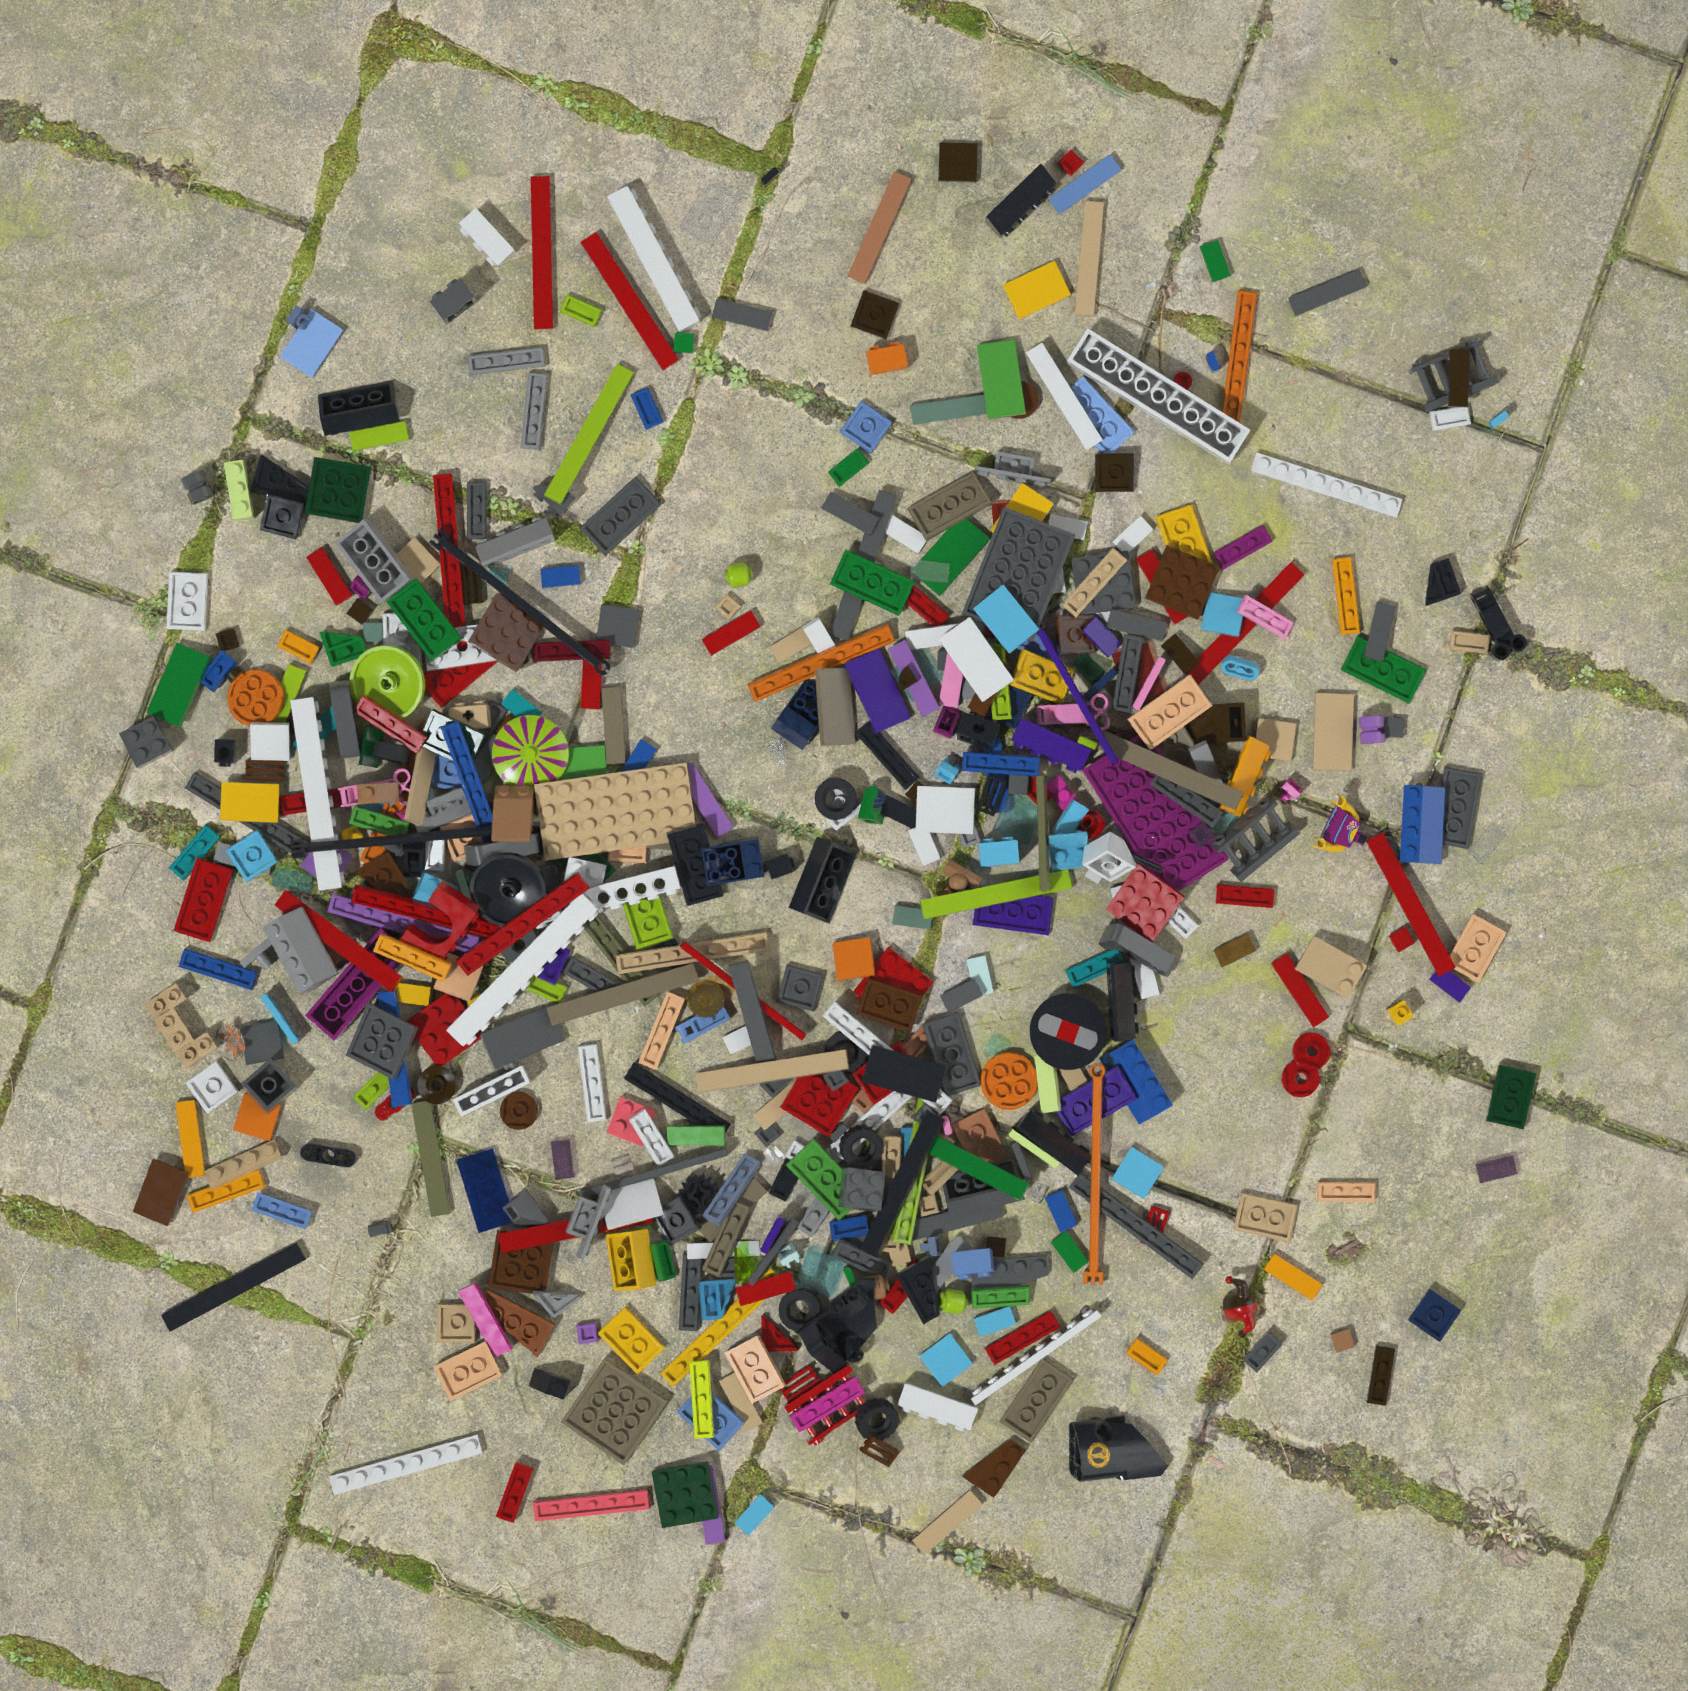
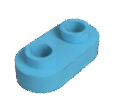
(1240, 668)

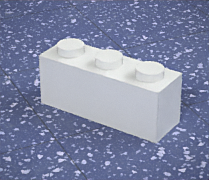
(486, 238)

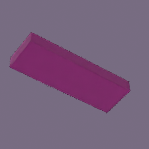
(1242, 547)

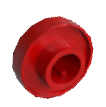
(1093, 824)

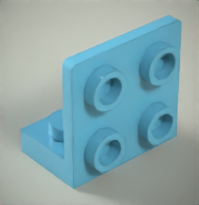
(1067, 850)

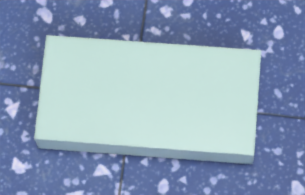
(979, 970)

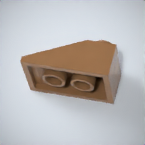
(513, 813)

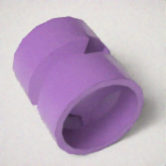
(1372, 729)

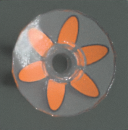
(230, 1042)

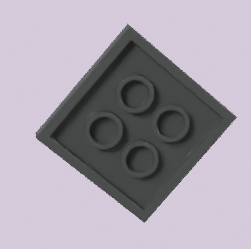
(1116, 594)
(382, 1041)

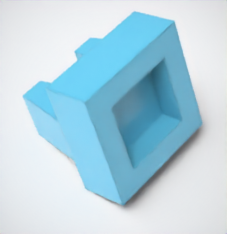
(946, 771)

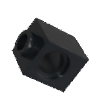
(221, 744)
(780, 866)

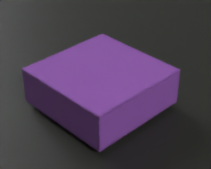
(587, 1333)

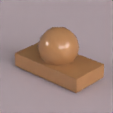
(960, 877)

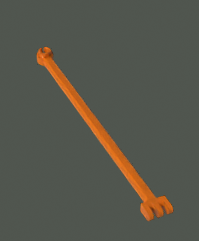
(1095, 1177)

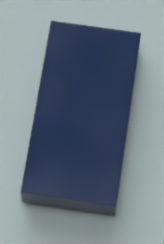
(1100, 684)

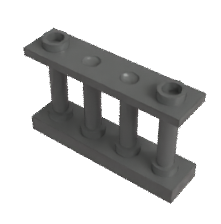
(1432, 401)
(1266, 850)

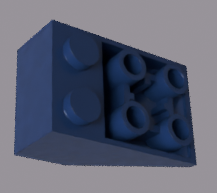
(800, 716)
(733, 861)

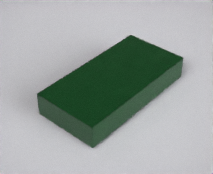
(369, 737)

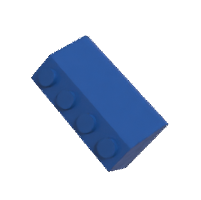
(1422, 824)
(1141, 1078)

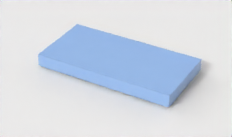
(1105, 419)

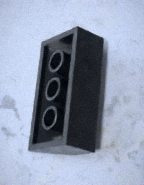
(1021, 201)
(358, 408)
(824, 863)
(1121, 1000)
(1053, 1142)

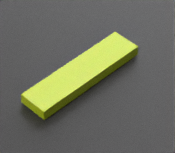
(701, 1399)

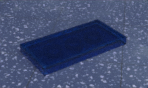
(485, 1189)

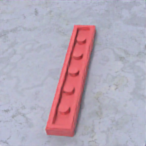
(591, 1505)

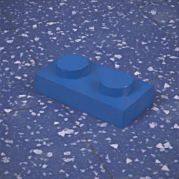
(218, 670)

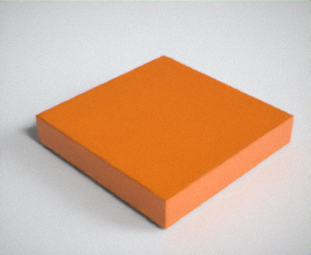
(854, 959)
(254, 1121)

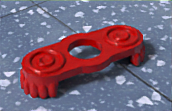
(384, 1111)

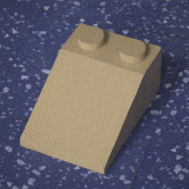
(1330, 967)

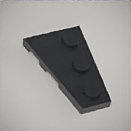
(275, 480)
(919, 1287)

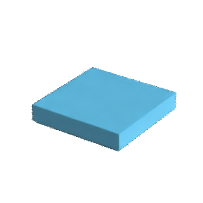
(1221, 615)
(252, 856)
(1137, 1172)
(945, 1359)

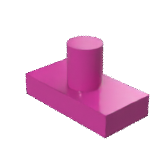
(1062, 793)

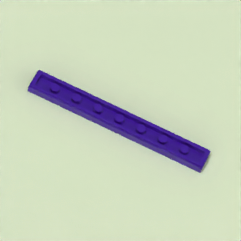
(1077, 696)

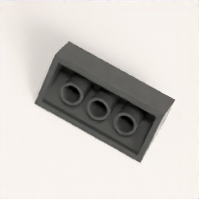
(968, 1195)

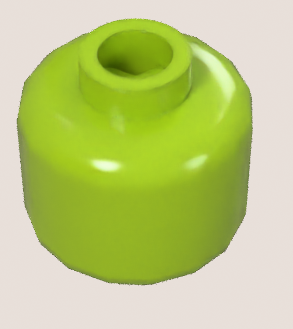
(738, 575)
(953, 1301)

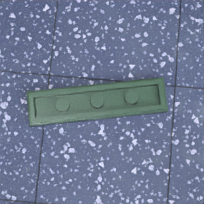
(948, 409)

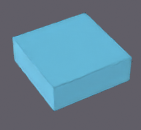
(1499, 419)

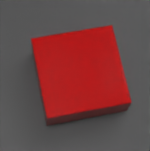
(1070, 163)
(1401, 939)

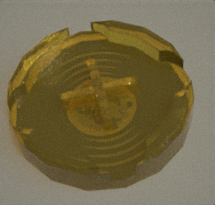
(705, 999)

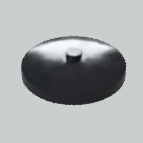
(506, 886)

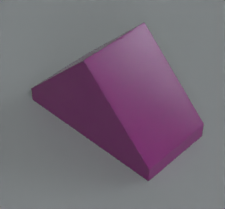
(946, 722)

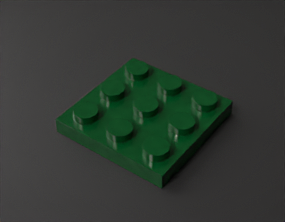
(337, 490)
(685, 1494)

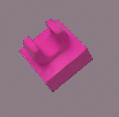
(1291, 789)

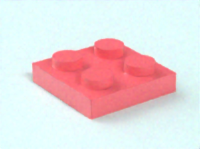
(620, 1124)

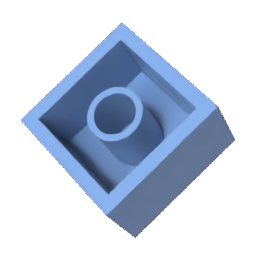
(972, 1263)

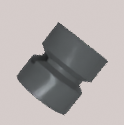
(197, 487)

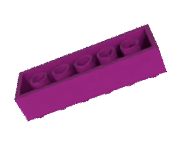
(348, 995)

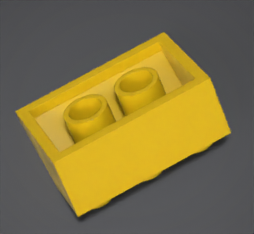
(631, 1260)

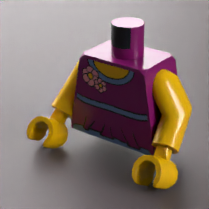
(1341, 828)

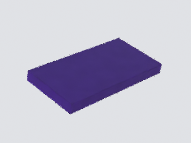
(877, 691)
(1021, 915)
(1077, 1105)

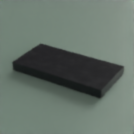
(688, 858)
(904, 1073)

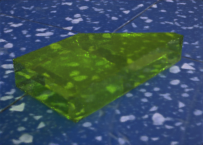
(743, 1266)

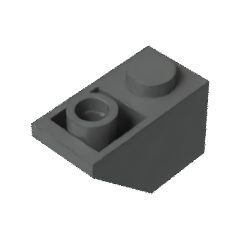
(554, 507)
(525, 1211)

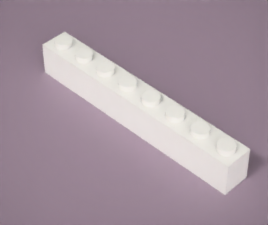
(653, 259)

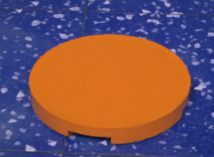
(255, 697)
(1009, 1081)

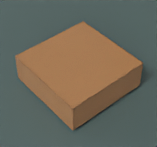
(1342, 1340)

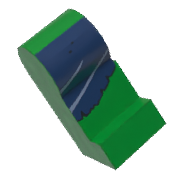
(872, 805)

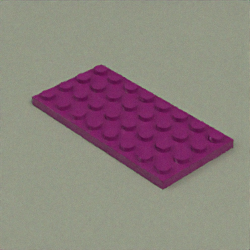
(1151, 821)

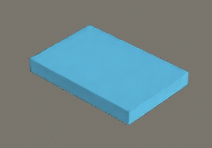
(1006, 619)

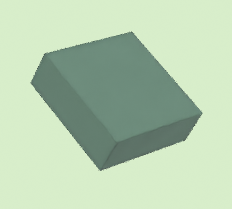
(373, 632)

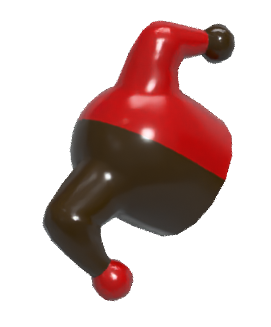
(1240, 1305)

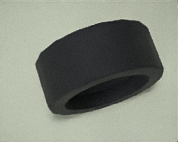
(391, 752)

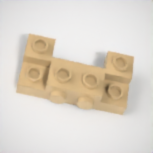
(174, 1028)

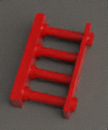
(811, 1394)

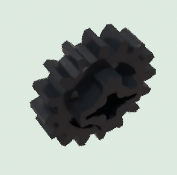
(708, 1192)

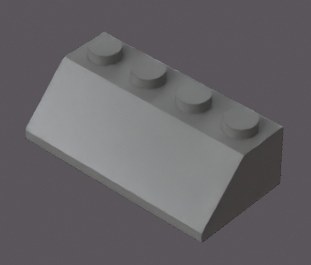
(514, 543)
(374, 560)
(300, 950)

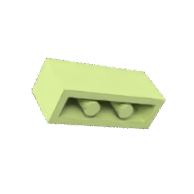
(239, 490)

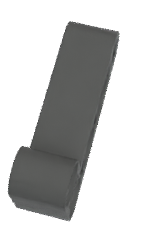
(344, 719)
(477, 852)
(1137, 947)

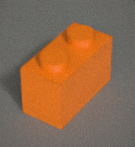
(886, 359)

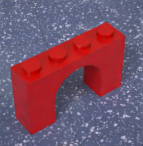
(459, 910)

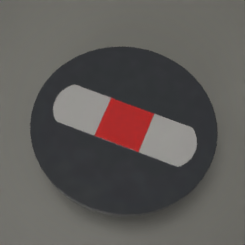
(1067, 1031)

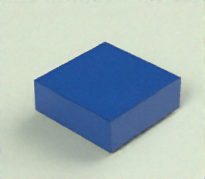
(1212, 362)

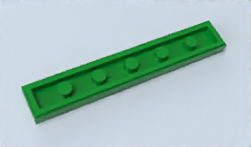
(979, 1168)

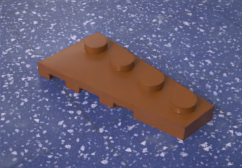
(519, 1321)

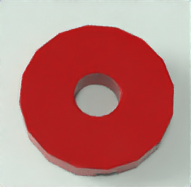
(1306, 1061)
(1295, 1089)

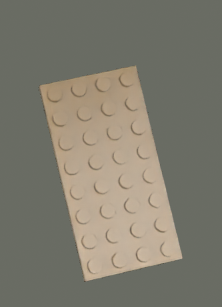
(613, 810)

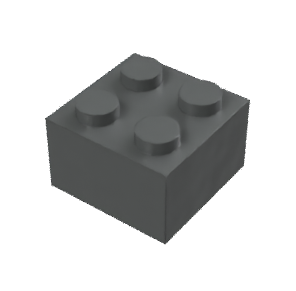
(453, 300)
(146, 742)
(268, 1086)
(861, 1189)

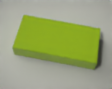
(580, 311)
(1087, 742)
(547, 990)

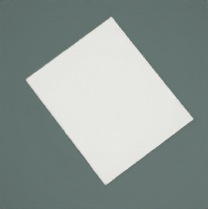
(945, 809)

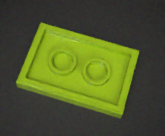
(647, 921)

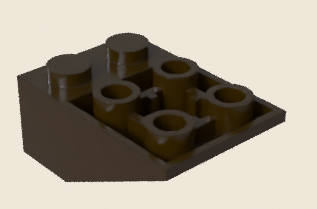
(1219, 724)

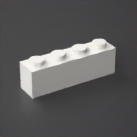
(492, 1090)
(938, 1406)

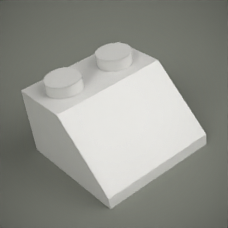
(1108, 857)

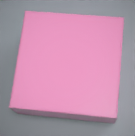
(946, 1125)

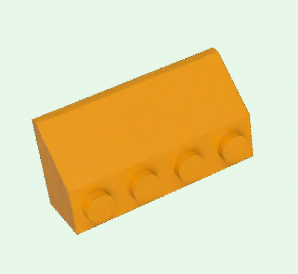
(1246, 772)

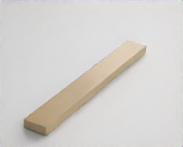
(676, 956)
(772, 1071)

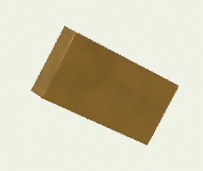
(1234, 950)

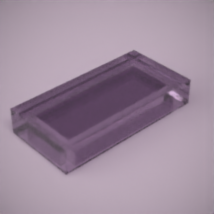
(562, 1159)
(1496, 1169)

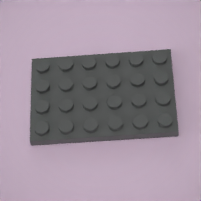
(1023, 558)

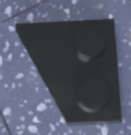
(1441, 582)

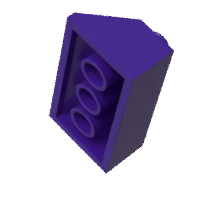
(1051, 745)

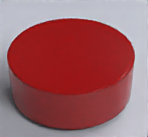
(1183, 379)

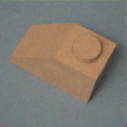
(378, 793)

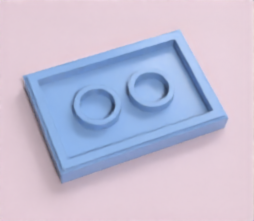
(311, 346)

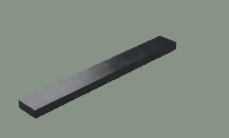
(902, 1183)
(233, 1287)

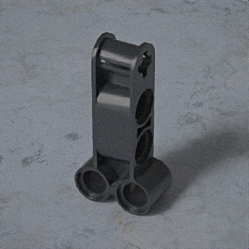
(1496, 624)

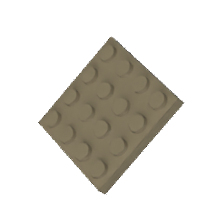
(614, 1411)

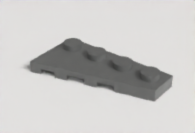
(1013, 1272)

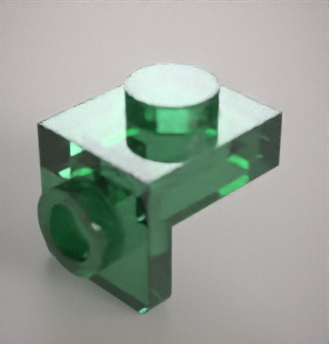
(1088, 668)

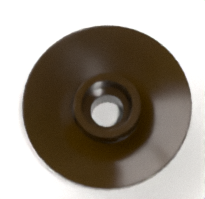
(426, 1085)

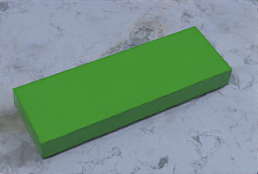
(378, 822)
(696, 1135)
(1000, 1296)

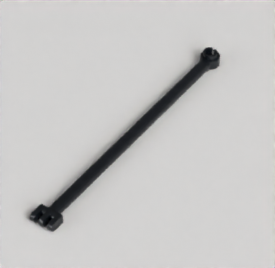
(518, 601)
(299, 847)

